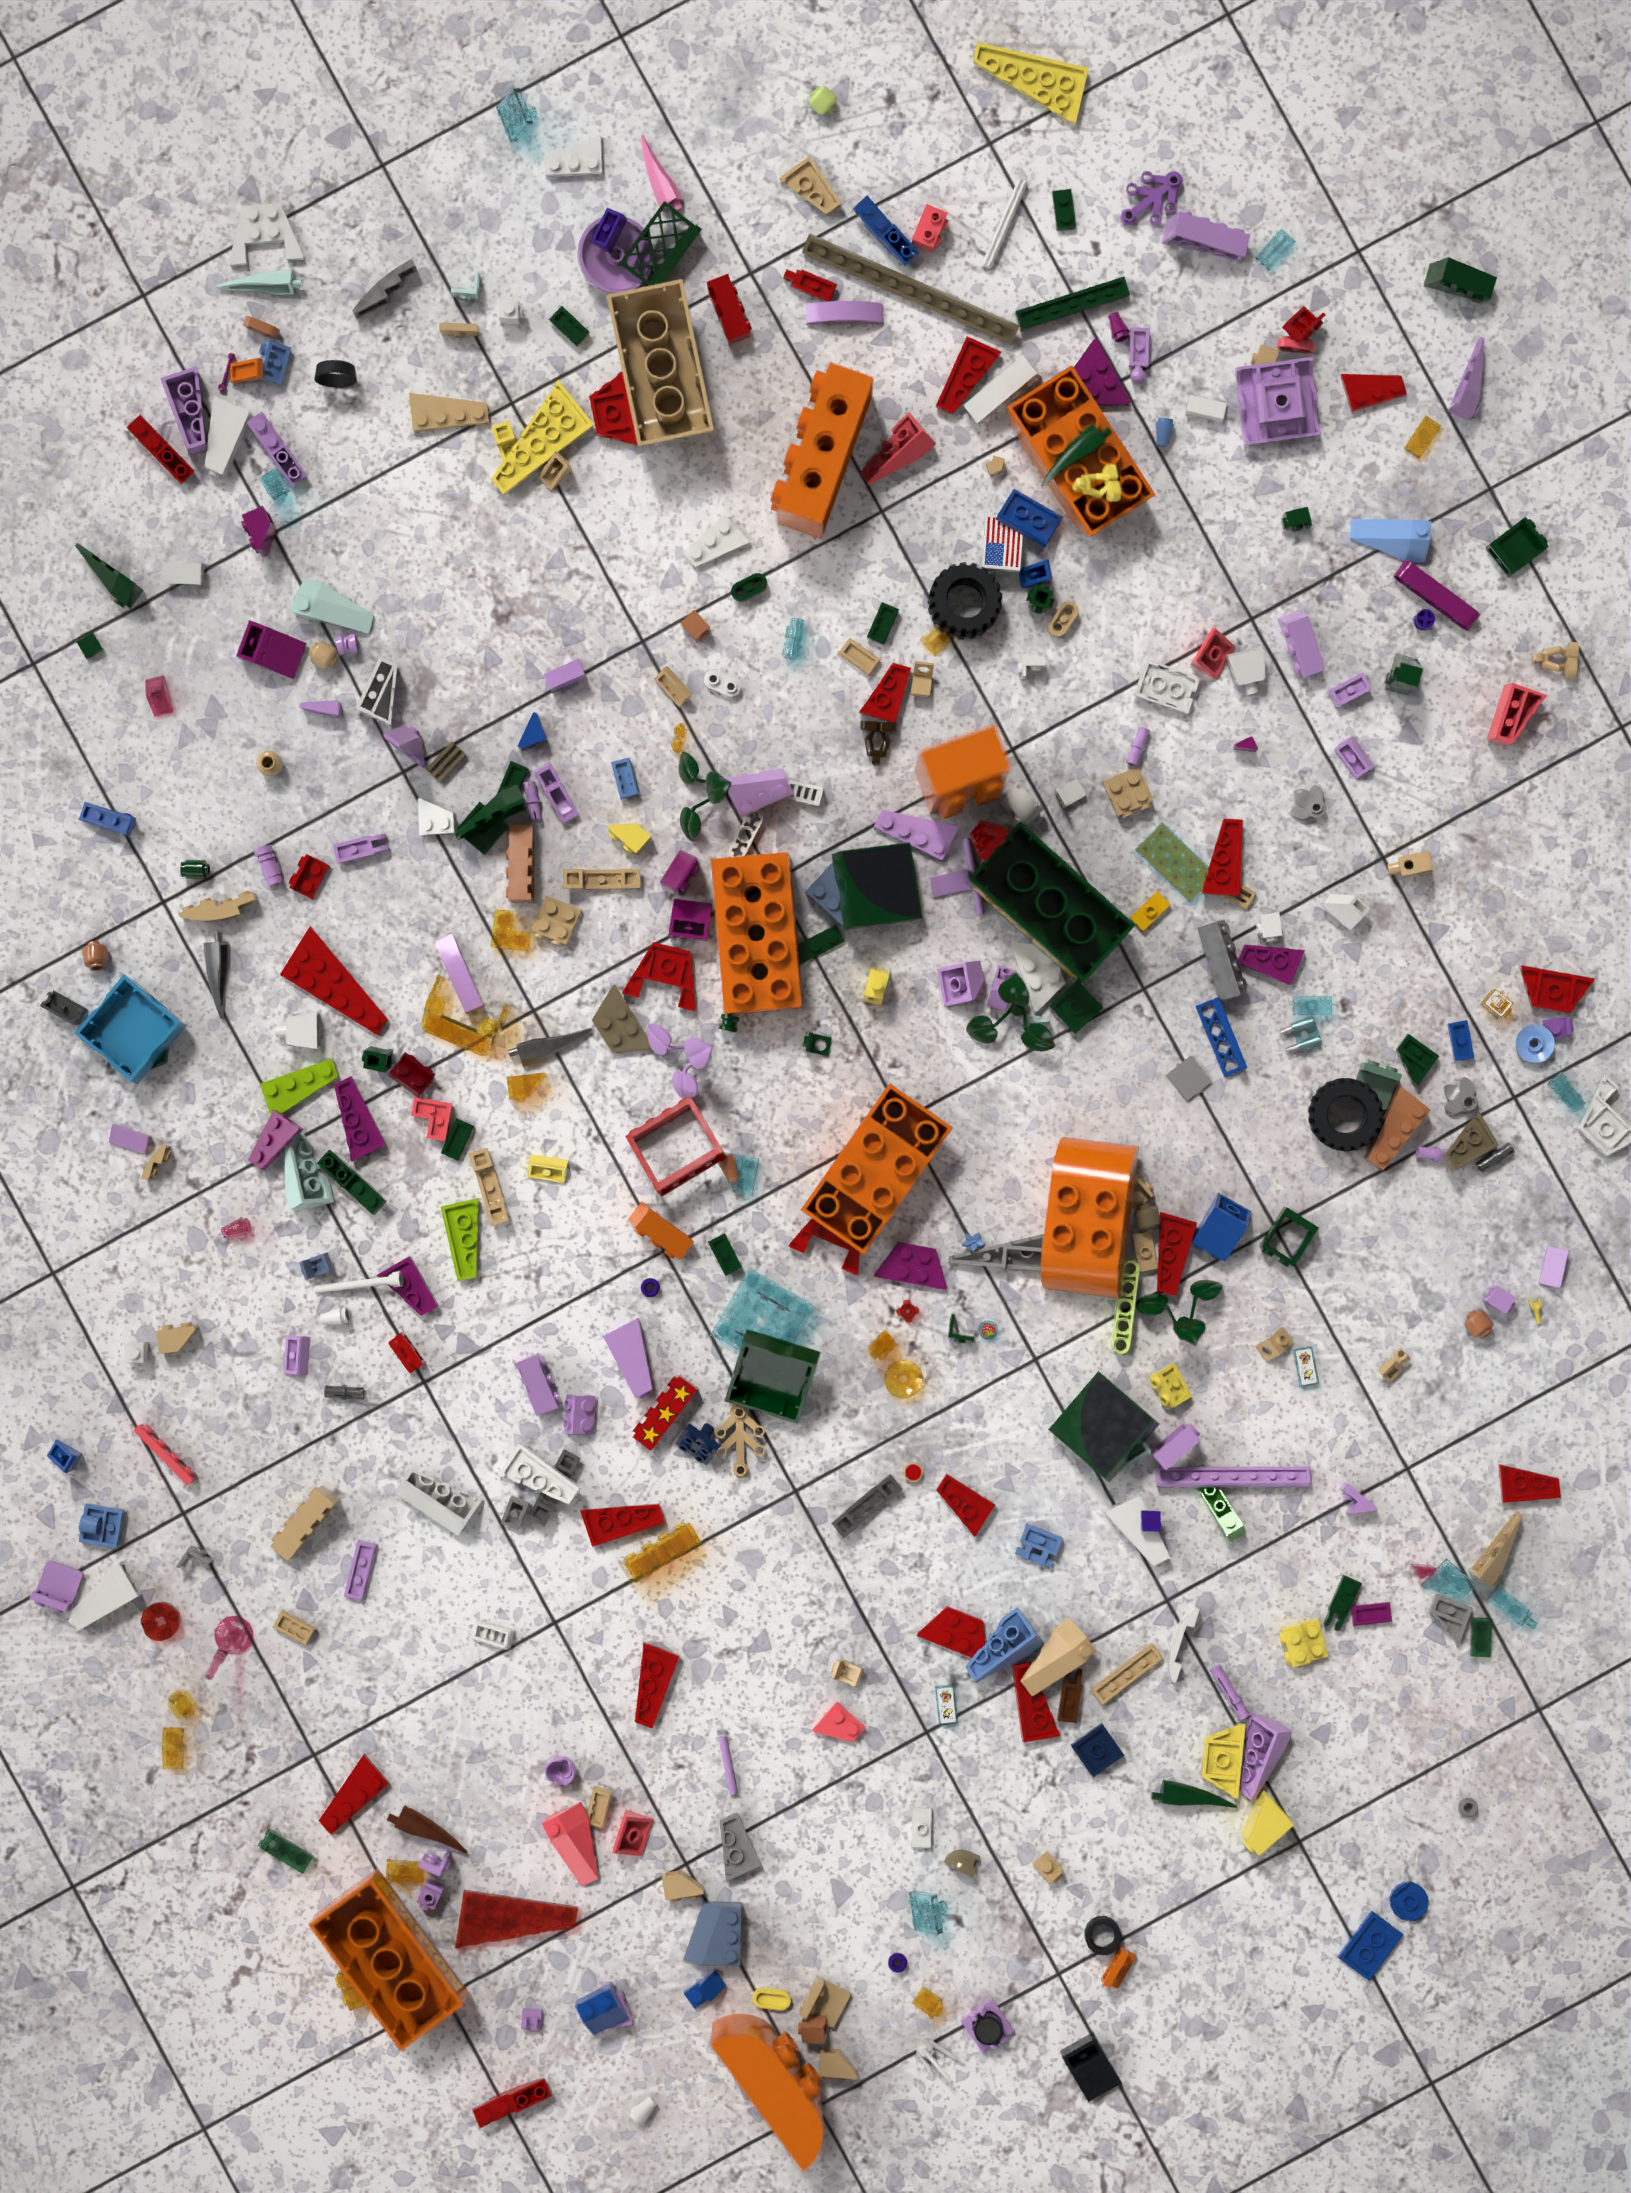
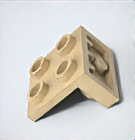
(824, 1999)

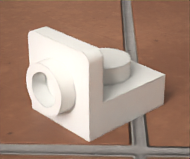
(1033, 664)

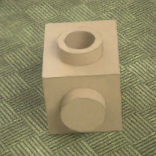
(1265, 355)

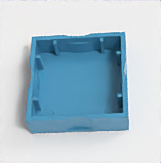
(130, 1029)

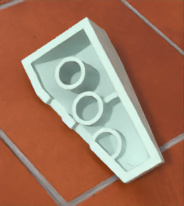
(325, 605)
(303, 1179)

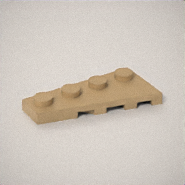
(441, 412)

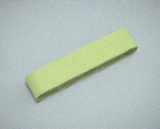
(1125, 1316)

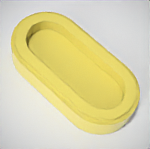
(771, 1998)

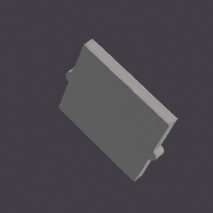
(1188, 1078)

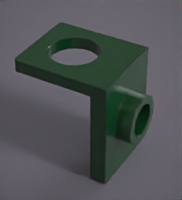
(809, 1043)
(957, 1337)

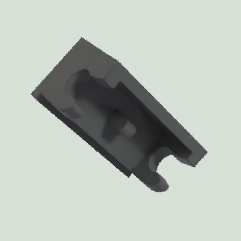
(64, 1007)

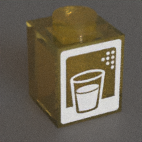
(1497, 1004)

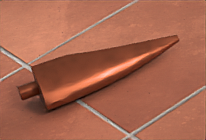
(421, 1826)

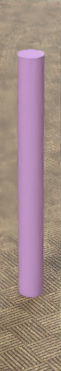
(972, 868)

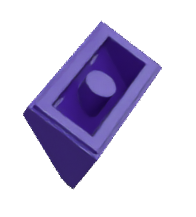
(609, 230)

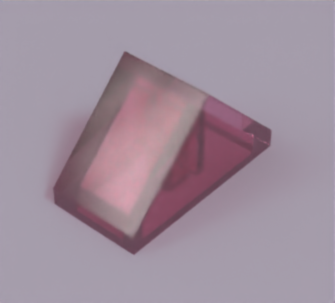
(158, 696)

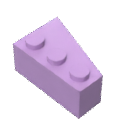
(758, 790)

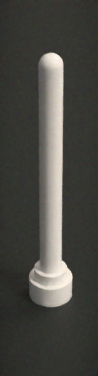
(395, 1279)

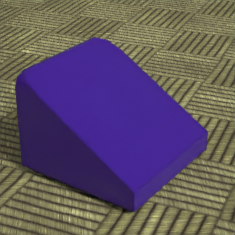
(1150, 1521)

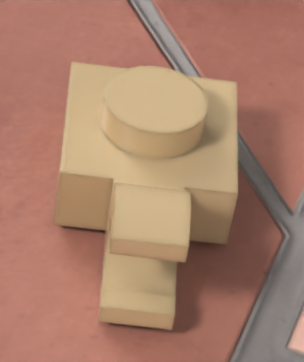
(1392, 1367)

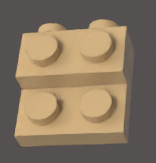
(1128, 792)
(556, 921)

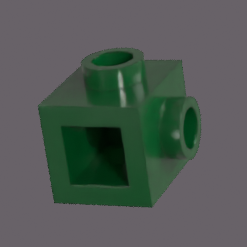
(1040, 592)

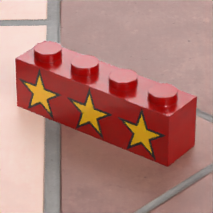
(665, 1412)

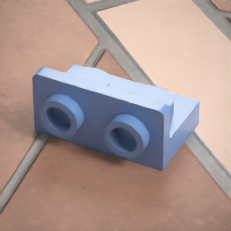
(275, 361)

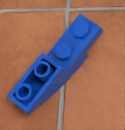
(885, 231)

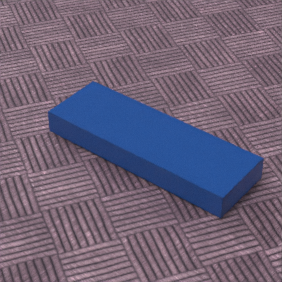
(107, 818)

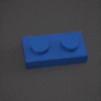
(1460, 1040)

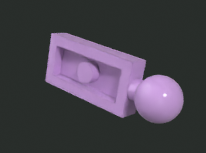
(1139, 353)

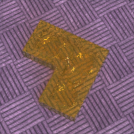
(504, 936)

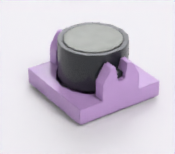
(987, 2028)

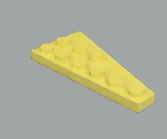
(550, 430)

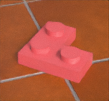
(437, 1112)

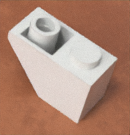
(1346, 908)

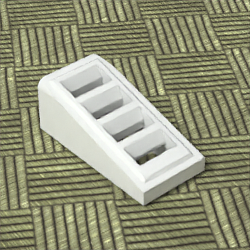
(816, 802)
(494, 1628)

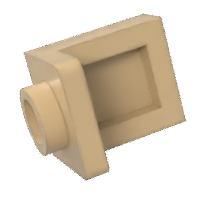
(847, 1672)

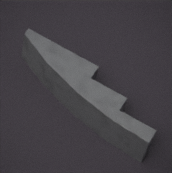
(378, 293)

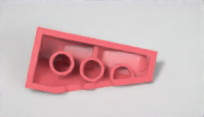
(905, 445)
(573, 1841)

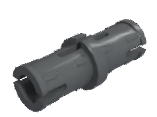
(1495, 1157)
(344, 1392)

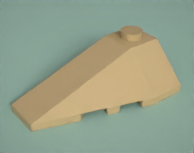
(1493, 1559)

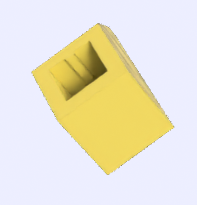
(631, 835)

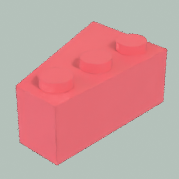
(1513, 712)

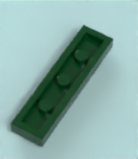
(819, 944)

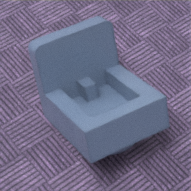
(316, 1266)

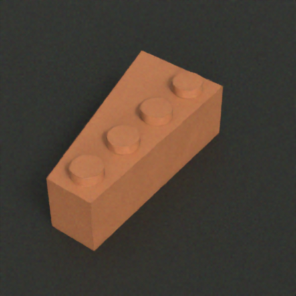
(521, 863)
(1399, 1123)

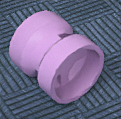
(343, 642)

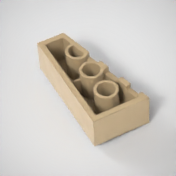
(304, 1523)

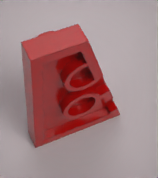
(1369, 390)

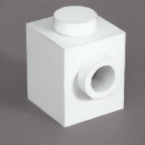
(510, 311)
(1269, 927)
(136, 1353)

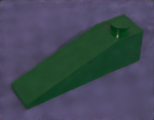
(116, 583)

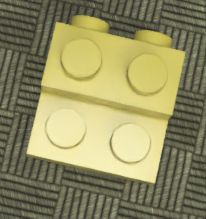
(1303, 1642)

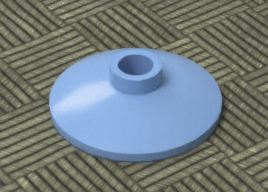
(1544, 1046)

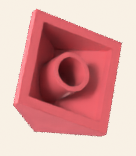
(1212, 654)
(632, 1834)

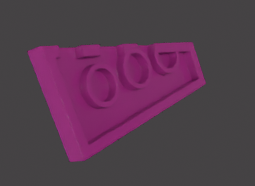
(359, 1125)

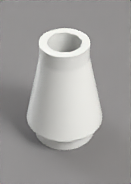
(338, 1316)
(642, 2111)

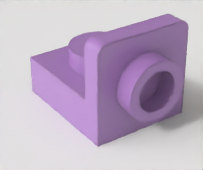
(1559, 1027)

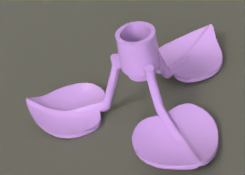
(696, 1051)

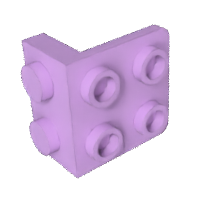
(57, 1587)

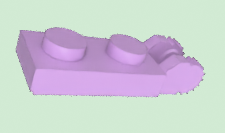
(358, 848)

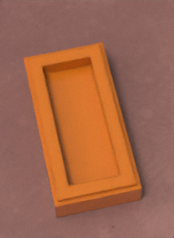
(246, 370)

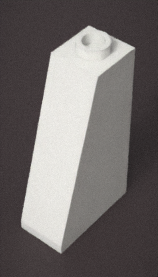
(225, 436)
(1128, 1519)
(109, 1594)

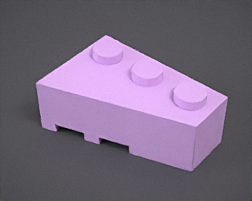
(1301, 643)
(538, 1384)

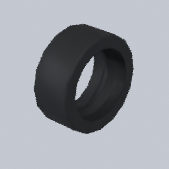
(1088, 1935)

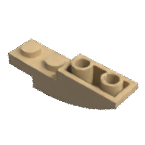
(211, 911)

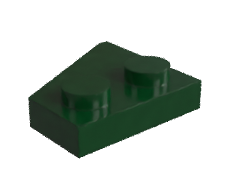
(1416, 1058)

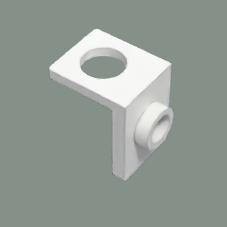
(1070, 793)

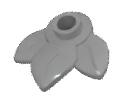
(1306, 801)
(1458, 1095)

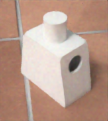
(1247, 668)
(301, 1030)

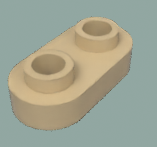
(1062, 619)

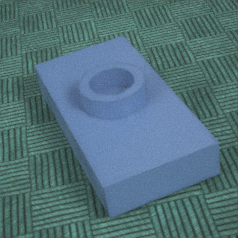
(625, 778)

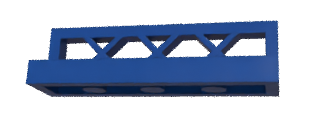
(1228, 1034)

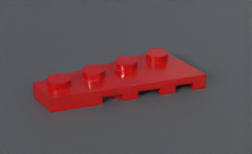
(1174, 1246)
(654, 1679)
(1033, 1711)

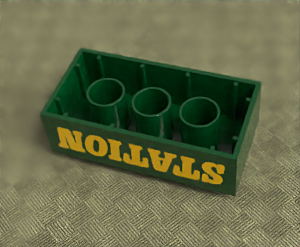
(1050, 903)

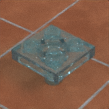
(515, 115)
(926, 1912)

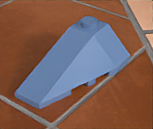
(1008, 1644)

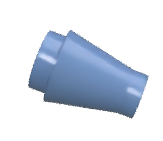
(1163, 431)

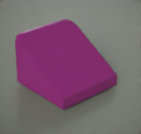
(1246, 745)

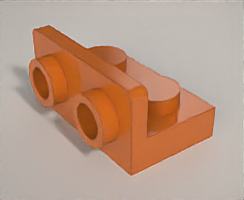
(1118, 1968)

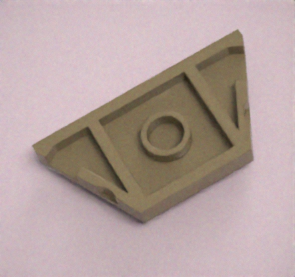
(619, 1025)

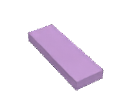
(360, 1570)

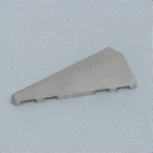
(1016, 1254)

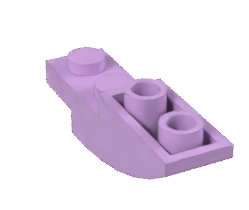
(276, 448)

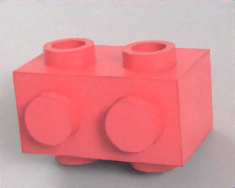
(929, 228)

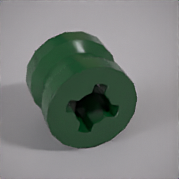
(729, 1023)

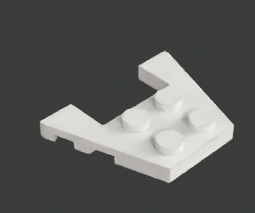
(261, 226)
(1602, 1123)

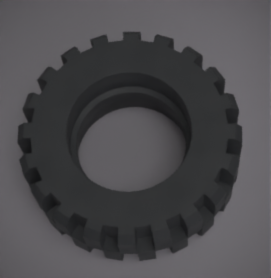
(973, 577)
(1319, 1114)

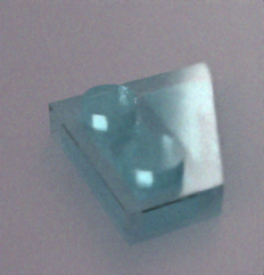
(747, 1172)
(1449, 1580)

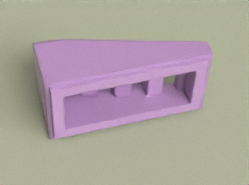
(329, 708)

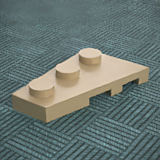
(811, 185)

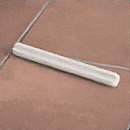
(1004, 223)

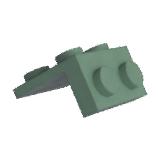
(1379, 1080)

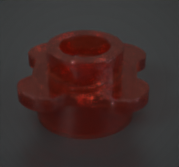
(902, 1311)

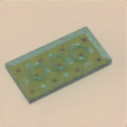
(1174, 861)

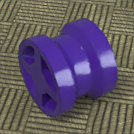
(1427, 618)

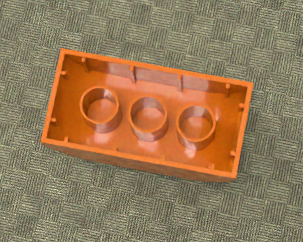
(1088, 1217)
(774, 2081)

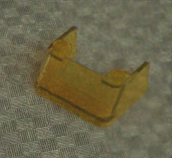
(479, 1041)

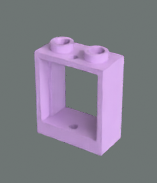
(1175, 1445)

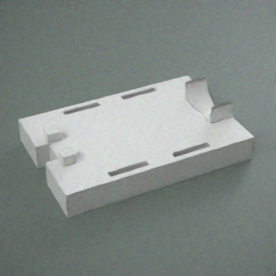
(1166, 686)

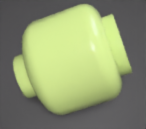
(822, 100)

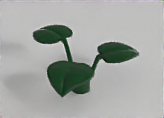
(716, 789)
(1012, 991)
(1185, 1328)

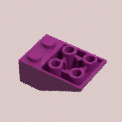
(271, 649)
(680, 872)

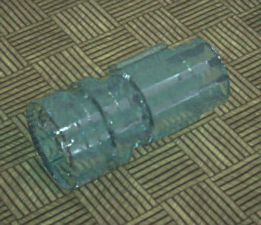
(794, 636)
(1566, 1092)

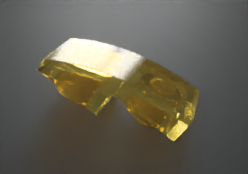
(172, 1748)

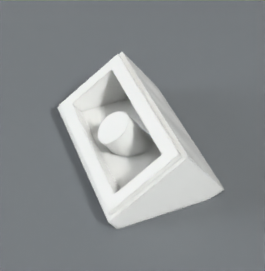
(1206, 408)

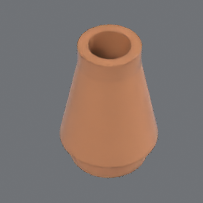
(729, 1168)

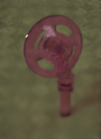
(230, 1639)

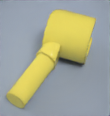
(1536, 1306)

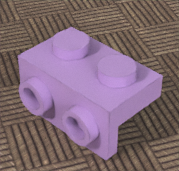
(579, 1414)

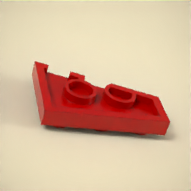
(888, 695)
(1526, 1485)
(965, 1502)

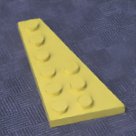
(1042, 79)

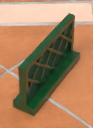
(674, 256)

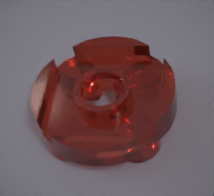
(150, 1625)

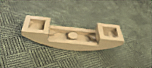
(601, 879)
(489, 1186)

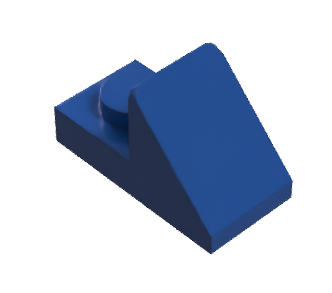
(705, 1989)

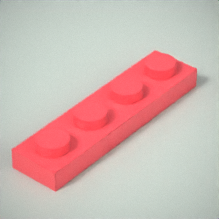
(159, 1446)

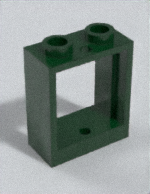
(1299, 1220)

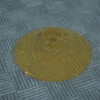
(903, 1389)

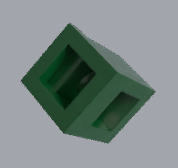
(1296, 519)
(372, 1063)

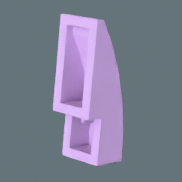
(556, 792)

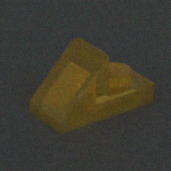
(404, 1870)

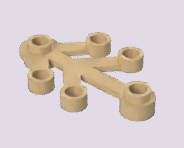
(739, 1437)

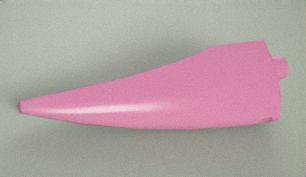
(661, 183)

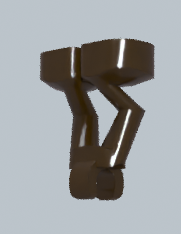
(873, 727)

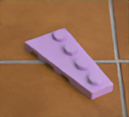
(923, 834)

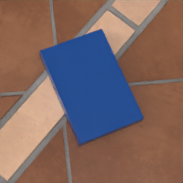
(1029, 518)
(1370, 1945)

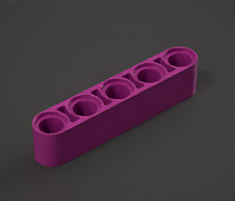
(1436, 595)

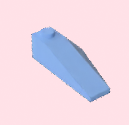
(1398, 538)

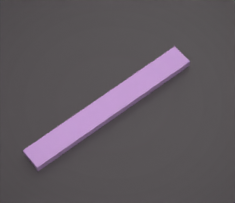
(1233, 1477)

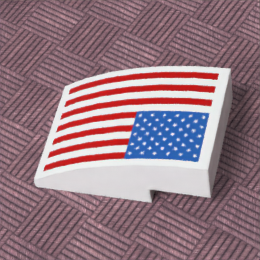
(1001, 547)

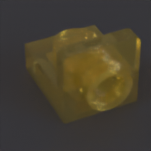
(928, 2002)

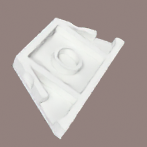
(1038, 972)

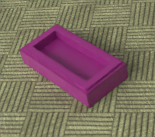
(1371, 1613)

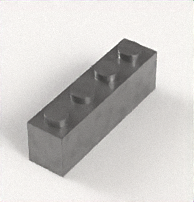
(1222, 959)

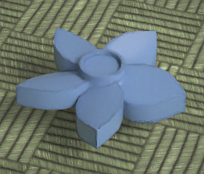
(973, 1242)

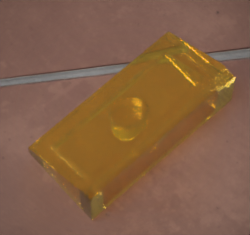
(934, 639)

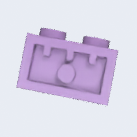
(432, 1863)

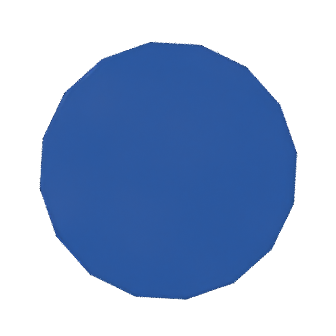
(1408, 1901)

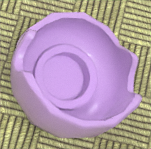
(561, 1771)

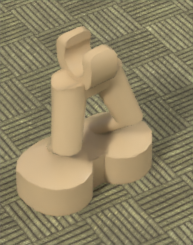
(1570, 655)

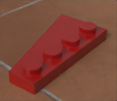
(969, 368)
(987, 837)
(1225, 864)
(615, 1522)
(356, 1791)

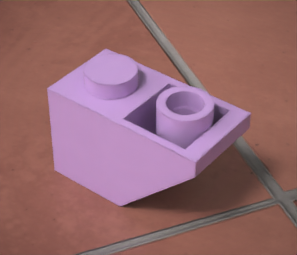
(994, 999)

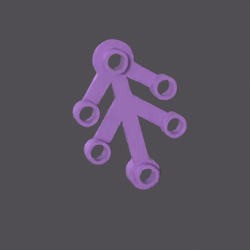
(1154, 196)

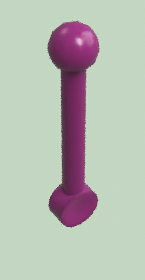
(222, 387)

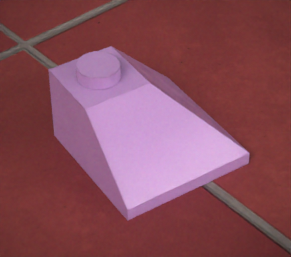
(960, 982)

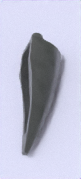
(217, 965)
(541, 1048)

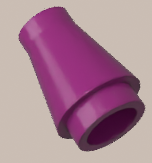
(1118, 328)

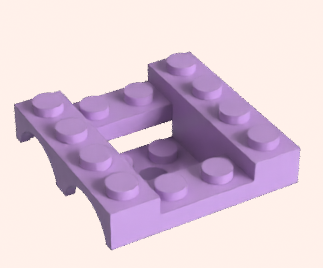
(1257, 396)

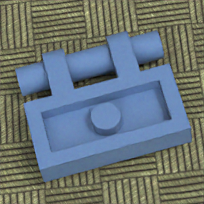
(1039, 1539)

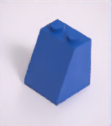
(1221, 1227)

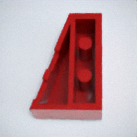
(728, 309)

